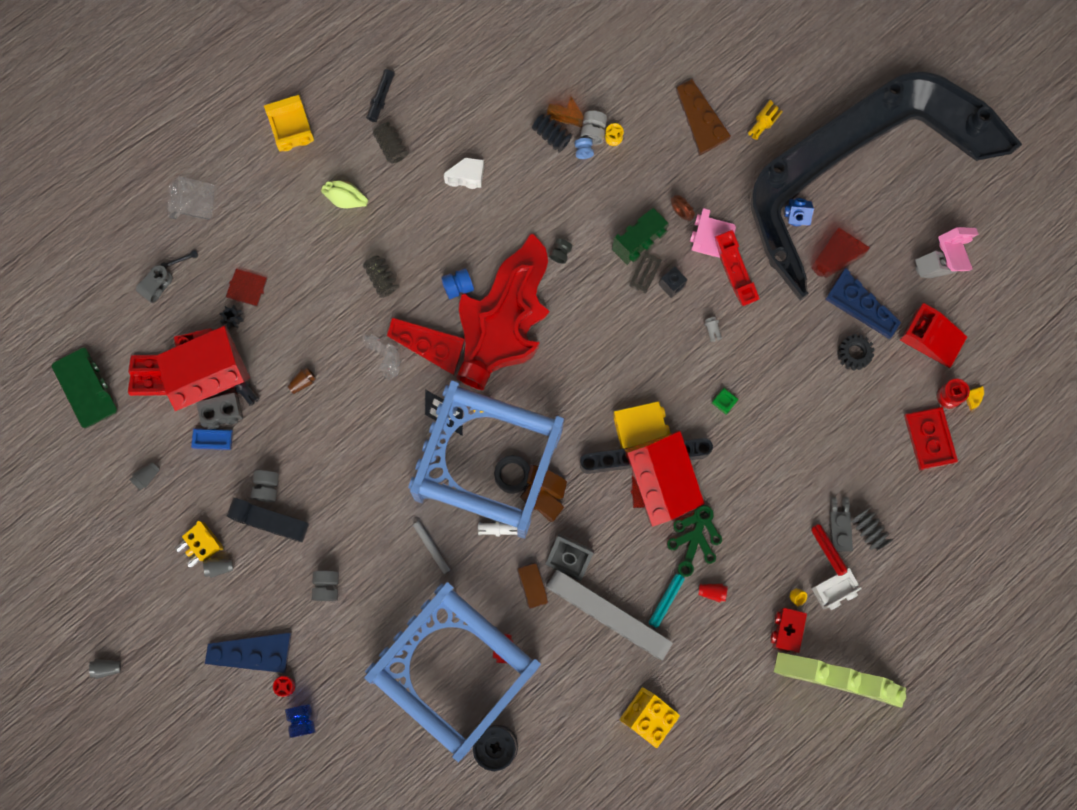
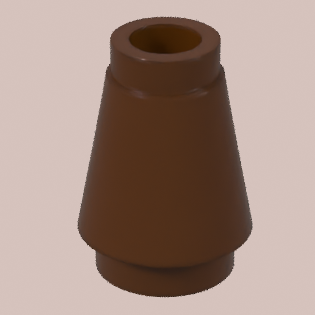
(301, 380)

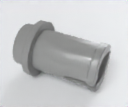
(712, 327)

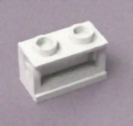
(836, 589)

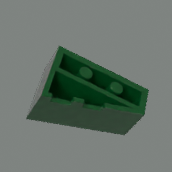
(640, 236)

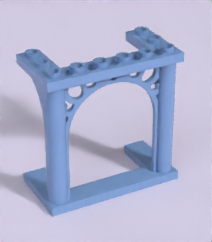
(425, 487)
(381, 675)

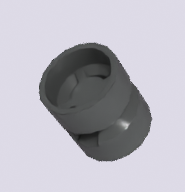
(264, 486)
(323, 579)

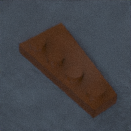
(704, 123)

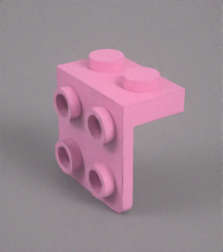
(707, 229)

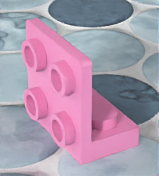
(954, 250)

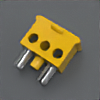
(207, 542)

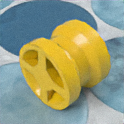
(615, 130)

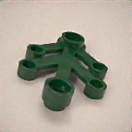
(696, 537)

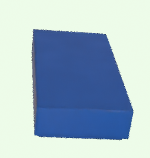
(212, 439)

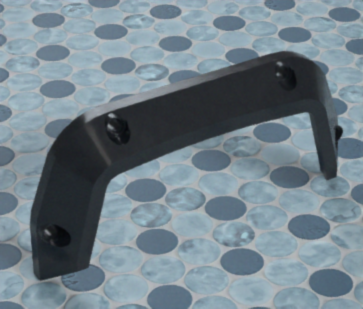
(918, 96)

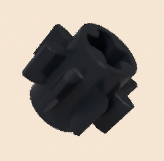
(234, 321)

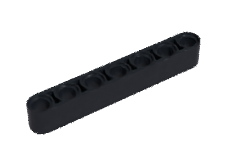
(619, 464)

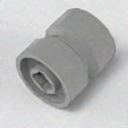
(593, 126)

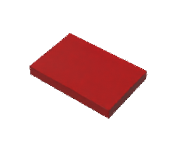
(931, 438)

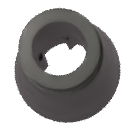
(144, 476)
(216, 567)
(103, 668)

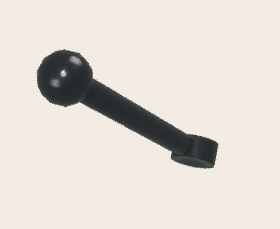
(193, 254)

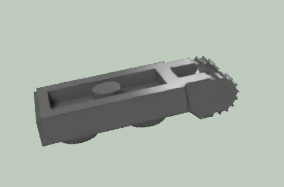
(841, 526)

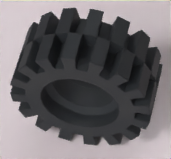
(865, 346)

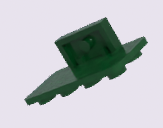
(84, 387)

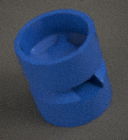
(458, 283)

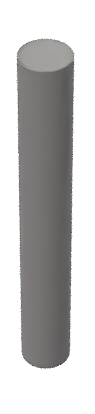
(431, 547)

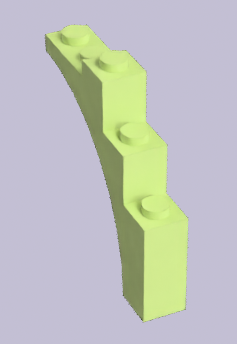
(840, 678)

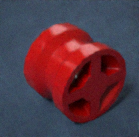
(281, 684)

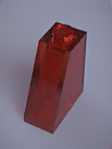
(839, 253)

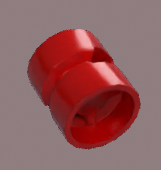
(953, 393)

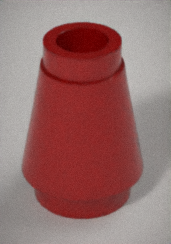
(715, 592)

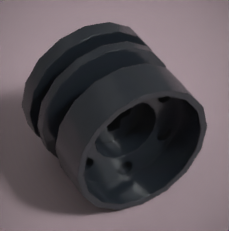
(484, 751)

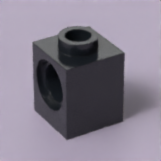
(673, 282)

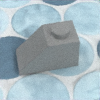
(932, 265)

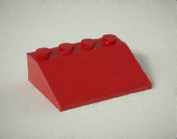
(201, 368)
(664, 478)

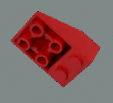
(934, 335)

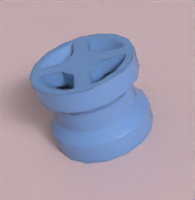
(584, 148)

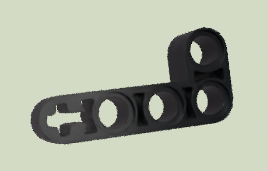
(267, 520)

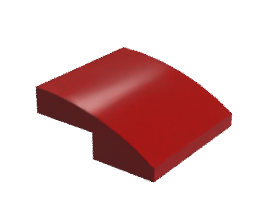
(145, 376)

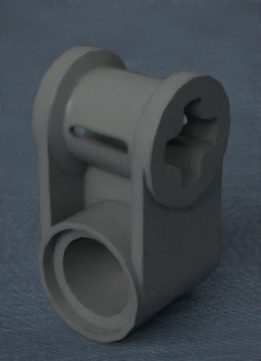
(152, 285)

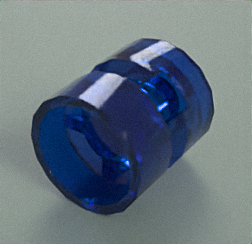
(300, 721)

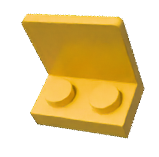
(649, 717)

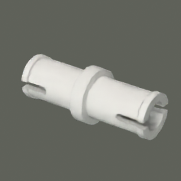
(496, 529)

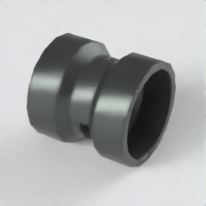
(560, 251)

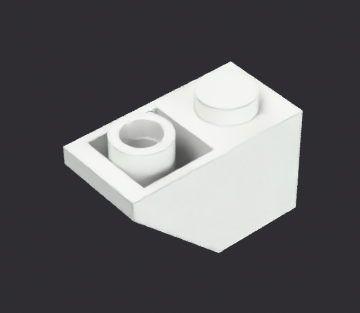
(466, 173)

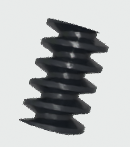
(551, 132)

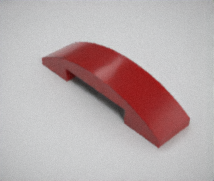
(735, 268)

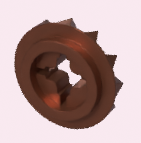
(682, 208)

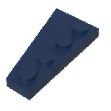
(856, 301)
(257, 653)

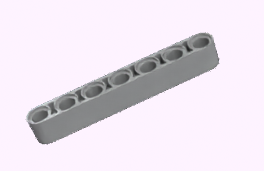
(609, 615)

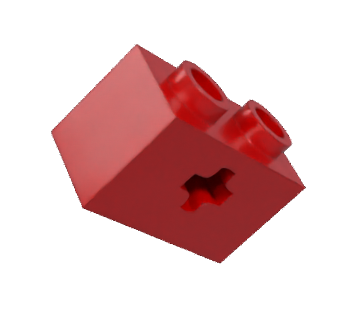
(796, 622)

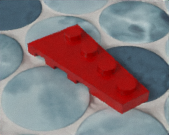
(433, 345)

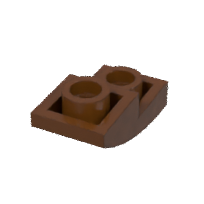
(552, 482)
(545, 504)
(532, 585)

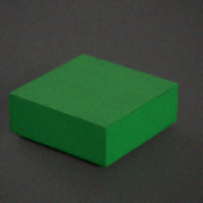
(725, 401)

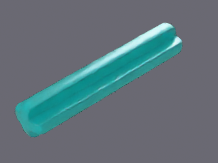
(666, 600)

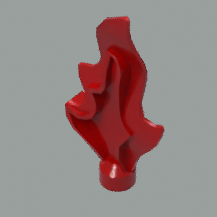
(500, 322)

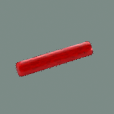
(829, 550)

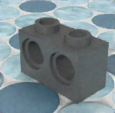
(219, 405)

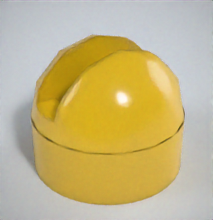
(798, 596)

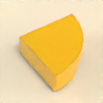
(975, 397)

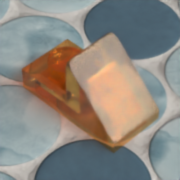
(569, 115)

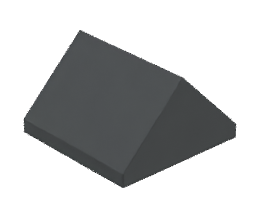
(569, 557)

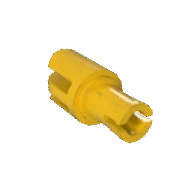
(765, 119)

